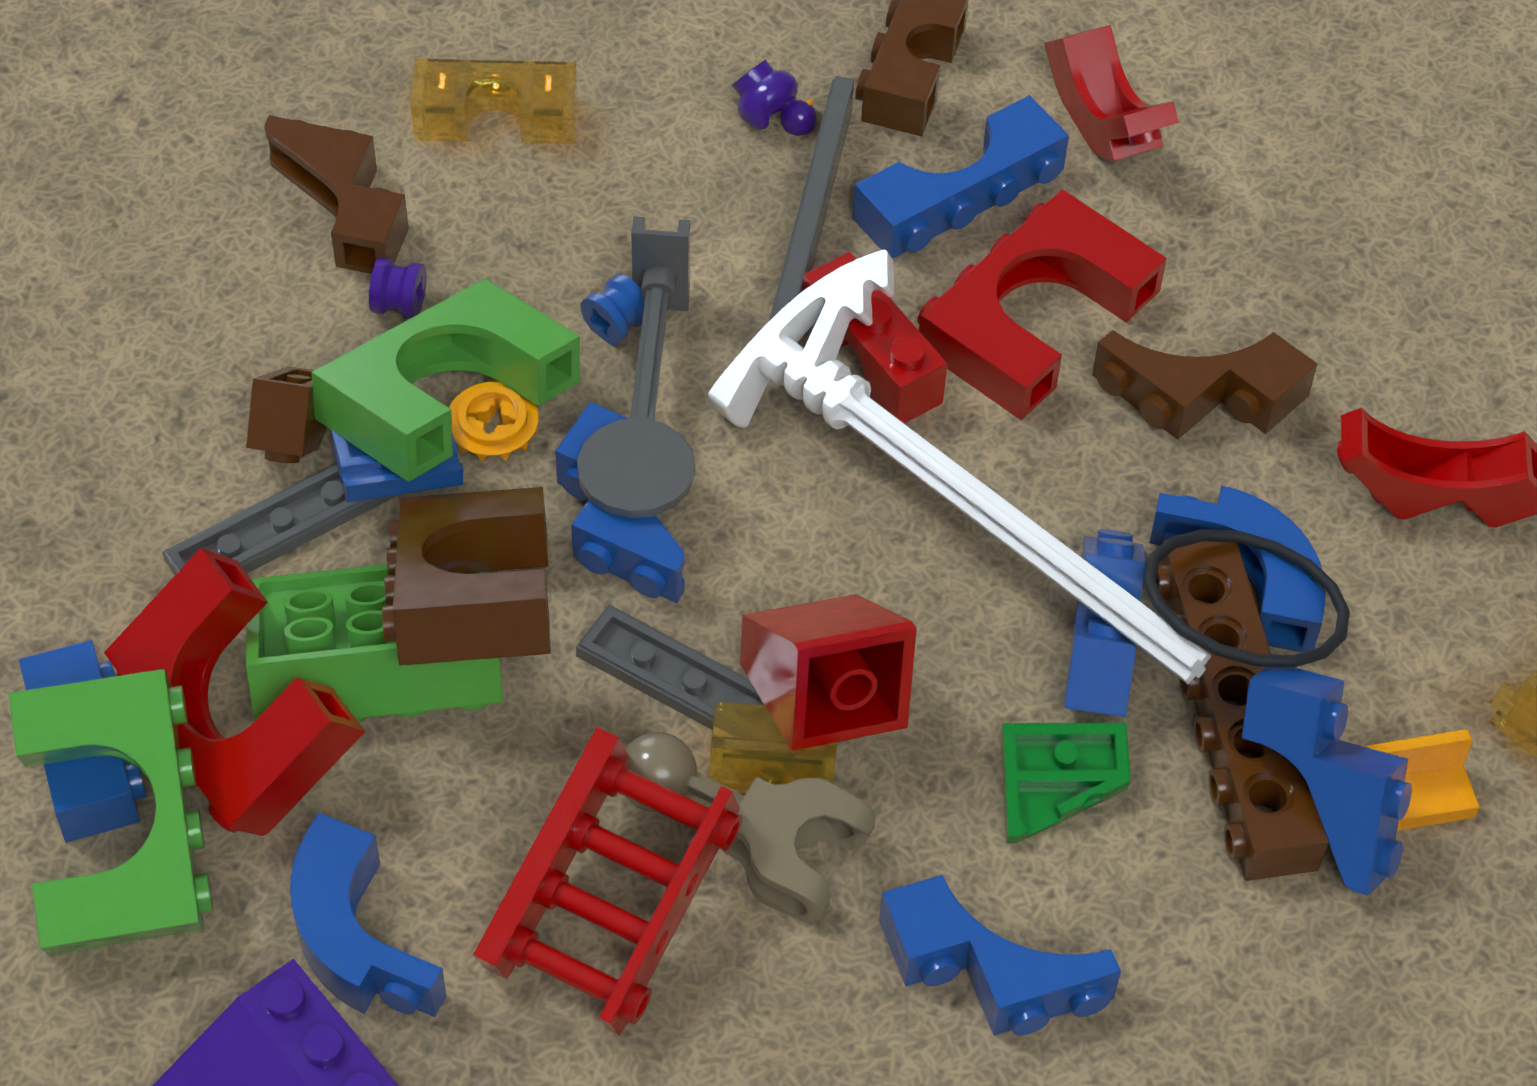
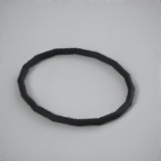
(1229, 652)

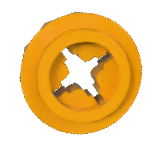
(478, 405)

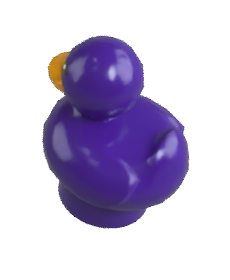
(770, 91)

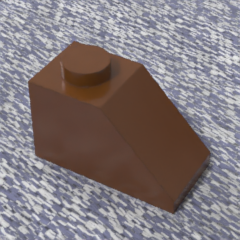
(284, 416)

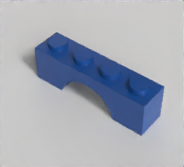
(910, 206)

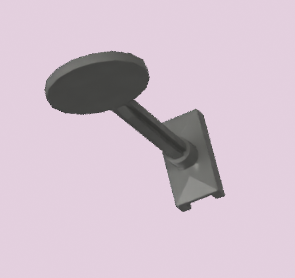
(636, 462)

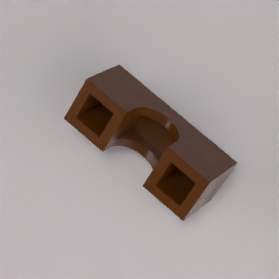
(900, 86)

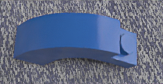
(1287, 596)
(325, 890)

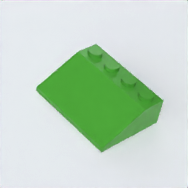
(332, 633)

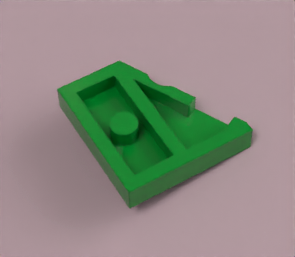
(1059, 772)

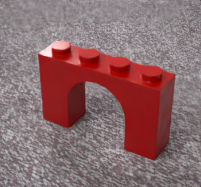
(1055, 244)
(289, 747)

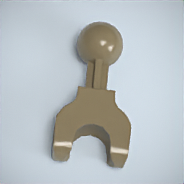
(773, 824)

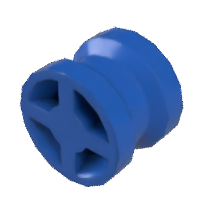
(614, 309)

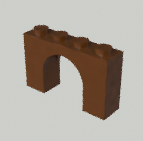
(435, 601)

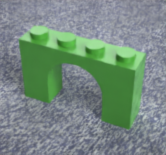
(479, 330)
(159, 886)

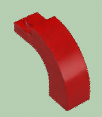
(1101, 98)

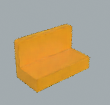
(1437, 778)

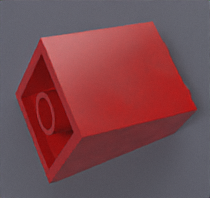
(830, 668)

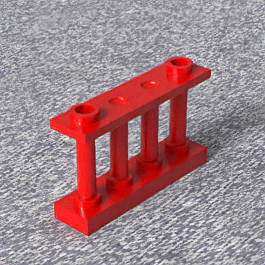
(574, 828)

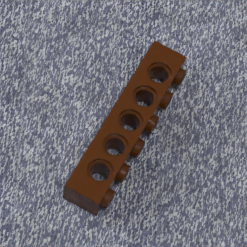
(1263, 842)

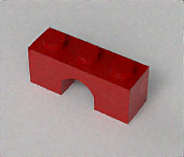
(895, 357)

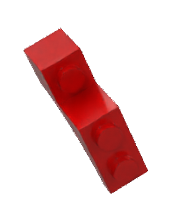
(1424, 474)

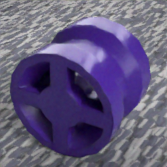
(397, 287)

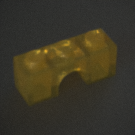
(456, 91)

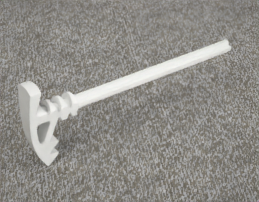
(845, 400)

